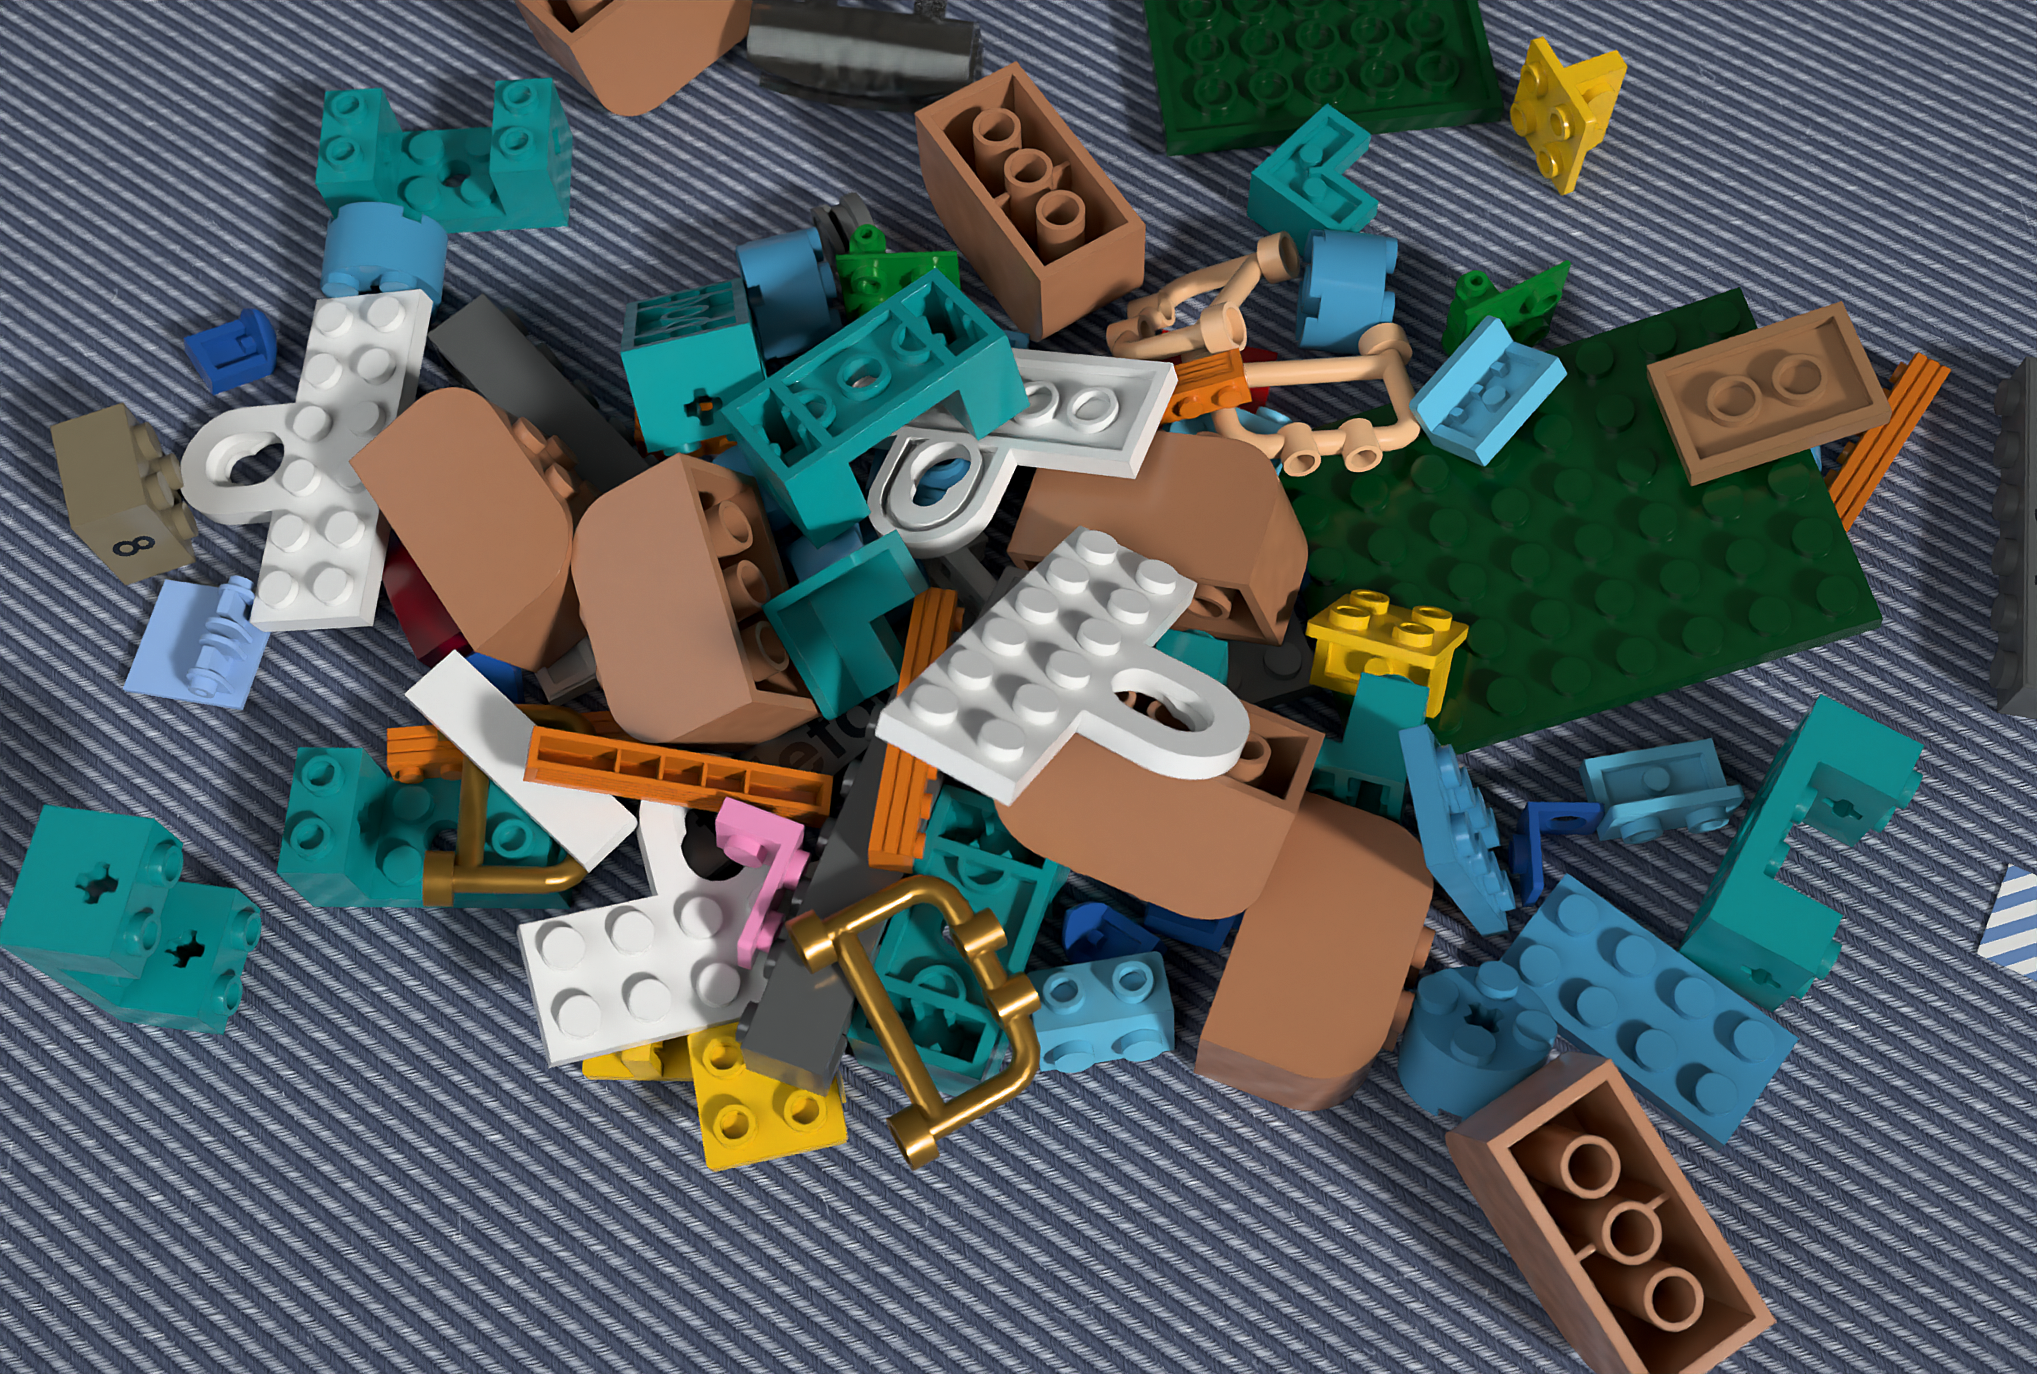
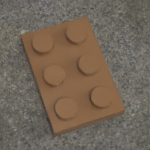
(1768, 393)

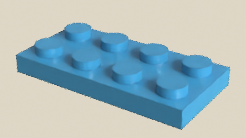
(1457, 832)
(1650, 1010)

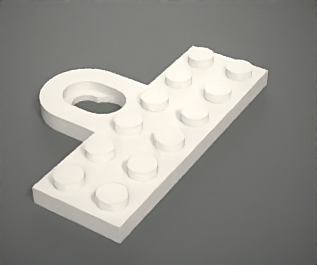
(1081, 418)
(324, 526)
(1051, 668)
(648, 963)

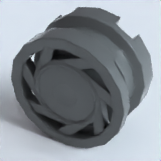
(838, 224)

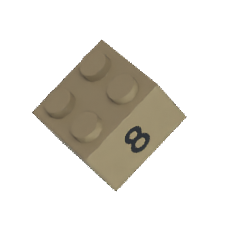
(124, 493)

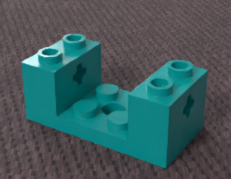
(514, 167)
(687, 349)
(812, 422)
(1369, 762)
(1836, 777)
(364, 837)
(119, 929)
(928, 976)

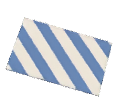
(2012, 926)

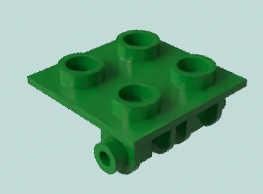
(873, 276)
(1523, 309)

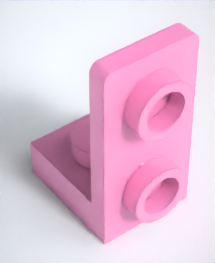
(756, 839)

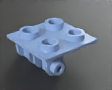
(200, 645)

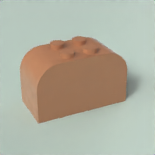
(635, 50)
(1028, 203)
(1197, 505)
(486, 519)
(674, 610)
(1166, 838)
(1322, 961)
(1606, 1223)

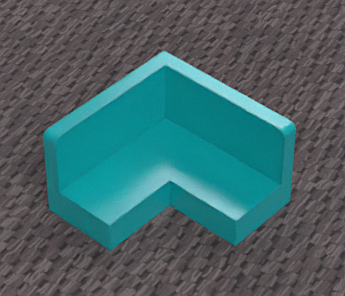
(1304, 182)
(838, 625)

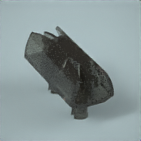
(863, 53)

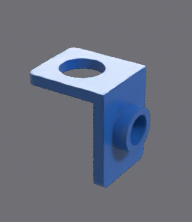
(1525, 846)

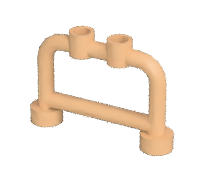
(1221, 323)
(1383, 356)

